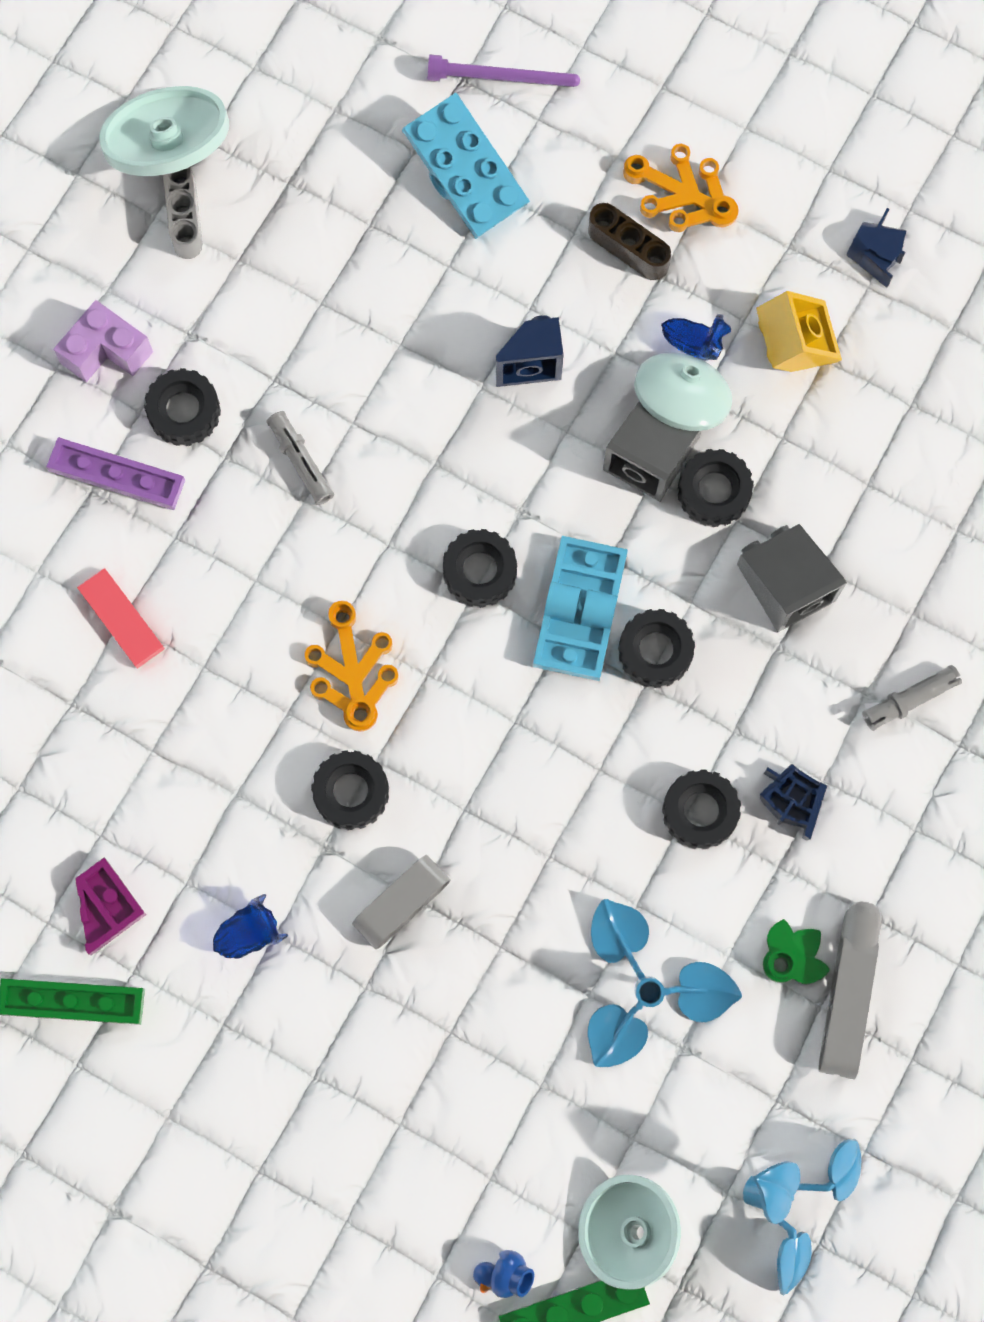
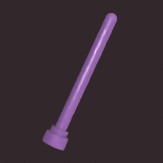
(441, 68)

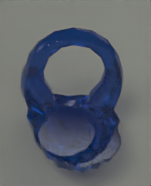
(696, 338)
(247, 931)

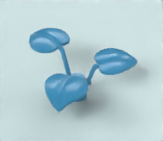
(618, 1035)
(775, 1191)

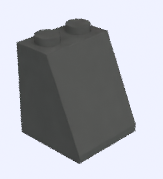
(648, 452)
(790, 576)

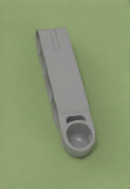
(851, 991)

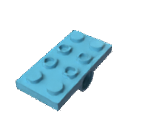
(465, 165)
(580, 608)

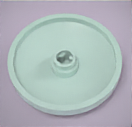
(164, 131)

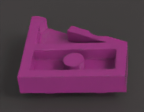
(105, 905)

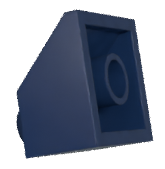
(531, 354)

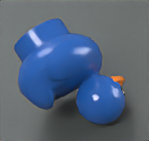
(505, 1278)

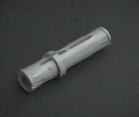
(293, 446)
(900, 703)

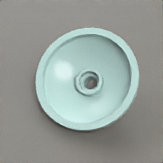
(683, 391)
(610, 1232)

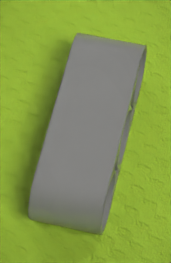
(186, 222)
(401, 901)

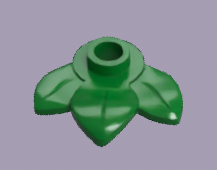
(797, 951)

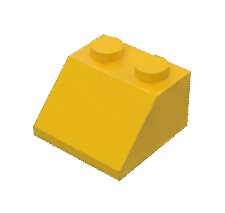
(797, 332)

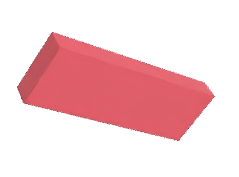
(121, 618)

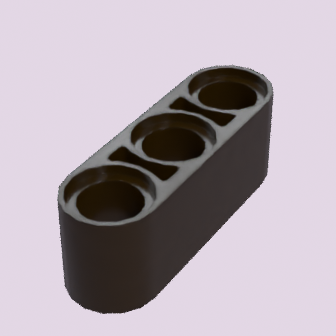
(624, 227)

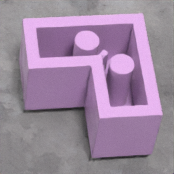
(101, 336)

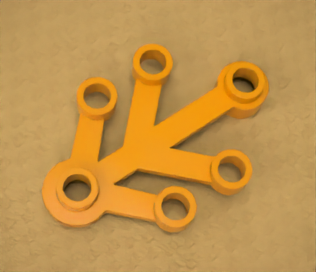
(685, 192)
(353, 672)

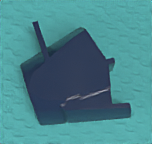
(878, 249)
(794, 798)

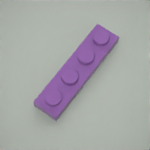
(116, 473)

